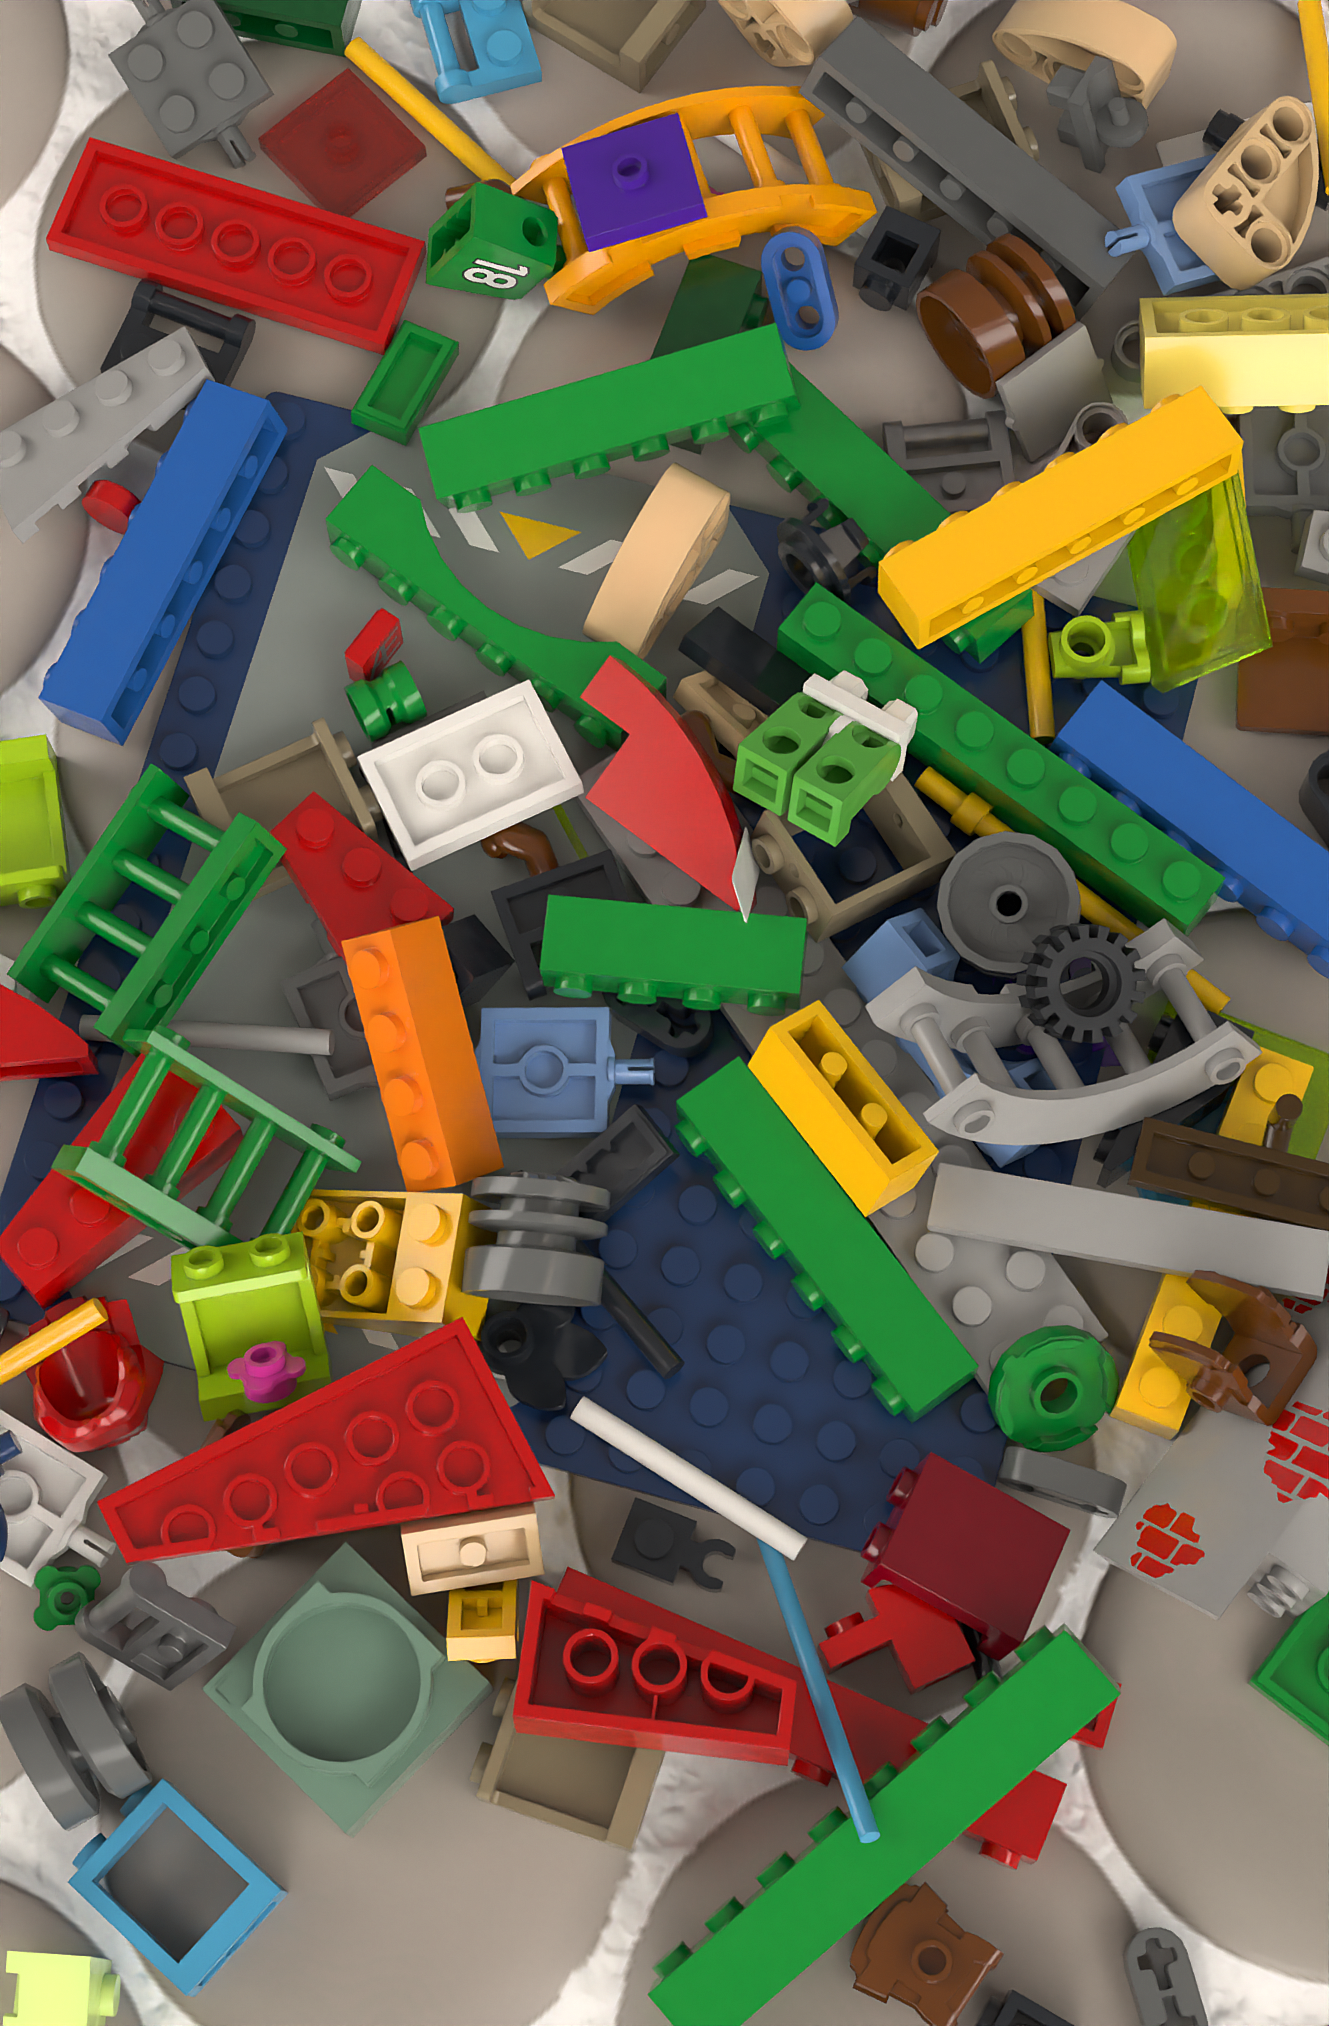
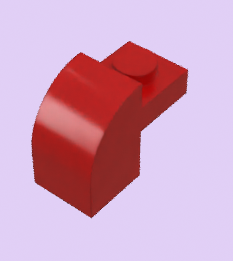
(919, 1637)

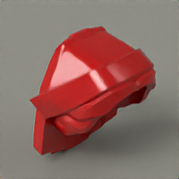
(97, 1385)

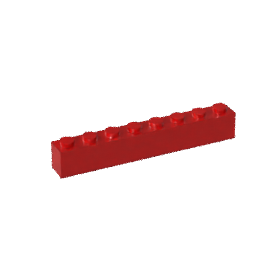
(875, 1732)

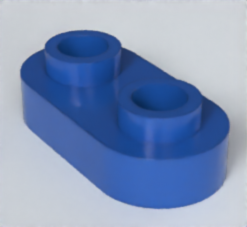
(799, 286)

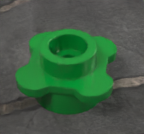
(56, 1581)

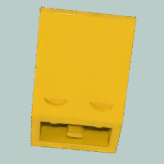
(392, 1259)

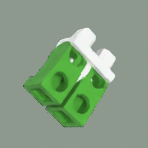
(824, 754)

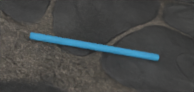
(820, 1694)

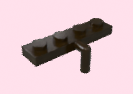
(1235, 1173)

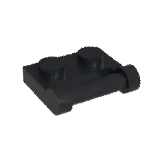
(151, 301)
(524, 907)

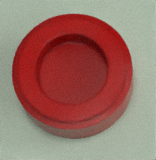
(110, 504)

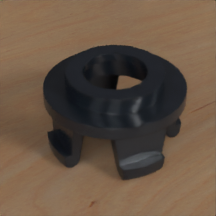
(824, 556)

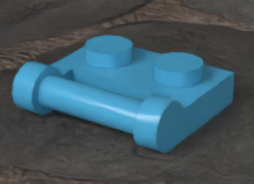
(497, 40)

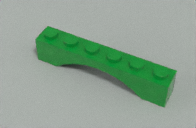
(387, 535)

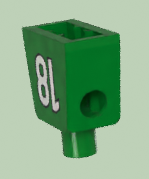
(493, 245)

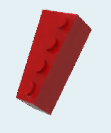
(71, 1231)
(644, 1687)

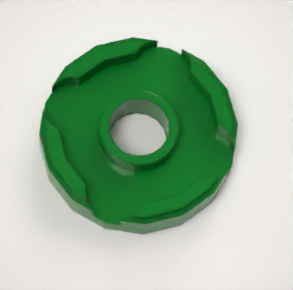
(1035, 1362)

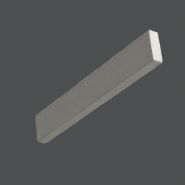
(1128, 1230)

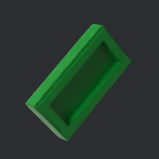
(405, 382)

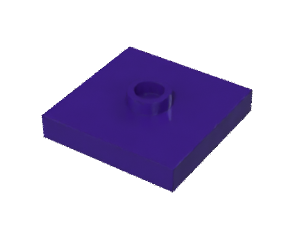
(633, 182)

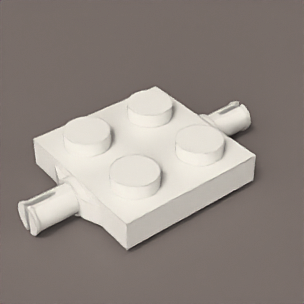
(46, 1504)

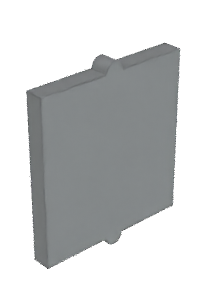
(1051, 390)

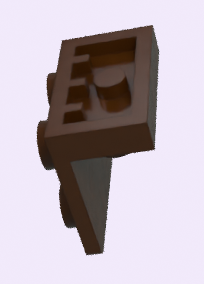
(1288, 683)

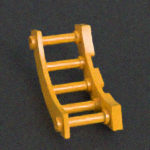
(822, 206)

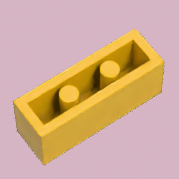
(842, 1108)

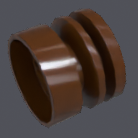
(993, 313)

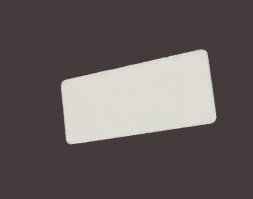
(745, 875)

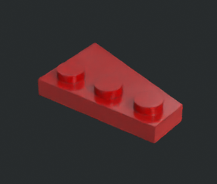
(349, 876)

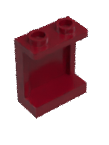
(965, 1551)

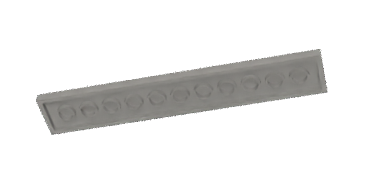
(977, 1286)

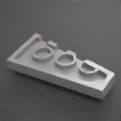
(93, 425)

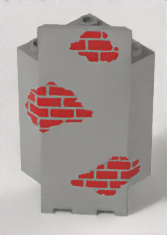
(1240, 1500)

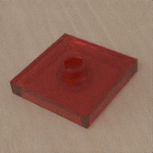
(342, 146)

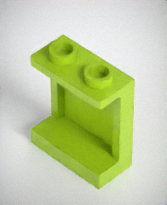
(31, 825)
(248, 1298)

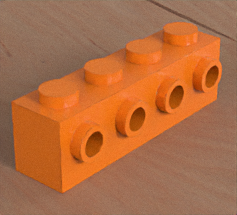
(423, 1055)

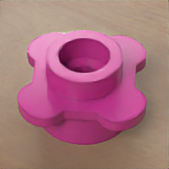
(267, 1372)

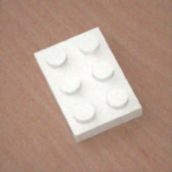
(470, 775)

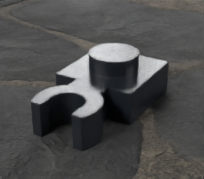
(661, 1544)

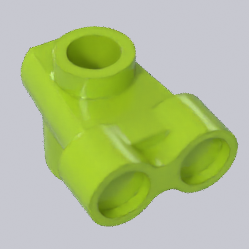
(1114, 649)

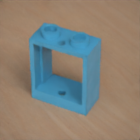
(225, 1934)

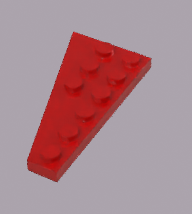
(371, 1450)

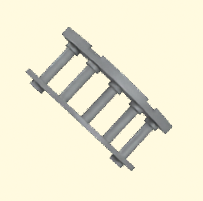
(989, 1104)

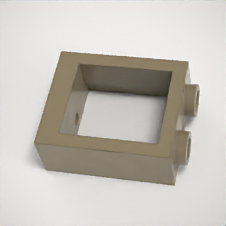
(905, 829)

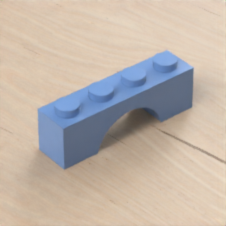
(916, 941)

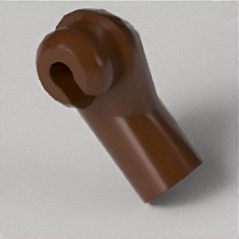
(523, 843)

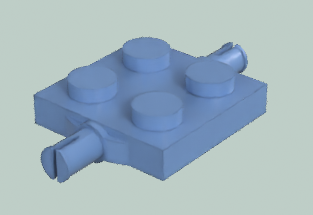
(1150, 206)
(552, 1070)

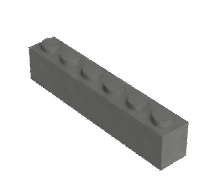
(960, 159)

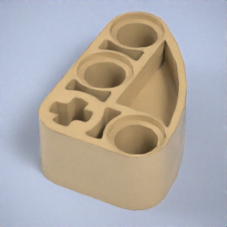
(789, 30)
(1072, 32)
(1254, 196)
(659, 560)

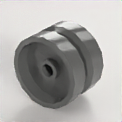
(997, 867)
(65, 1745)

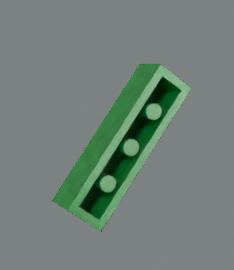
(673, 954)

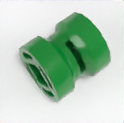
(385, 701)

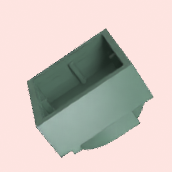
(348, 1689)

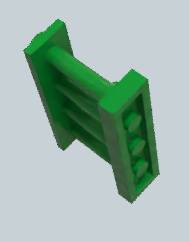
(188, 937)
(155, 1196)

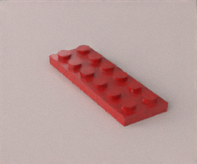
(237, 245)

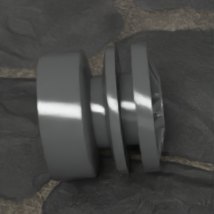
(536, 1240)

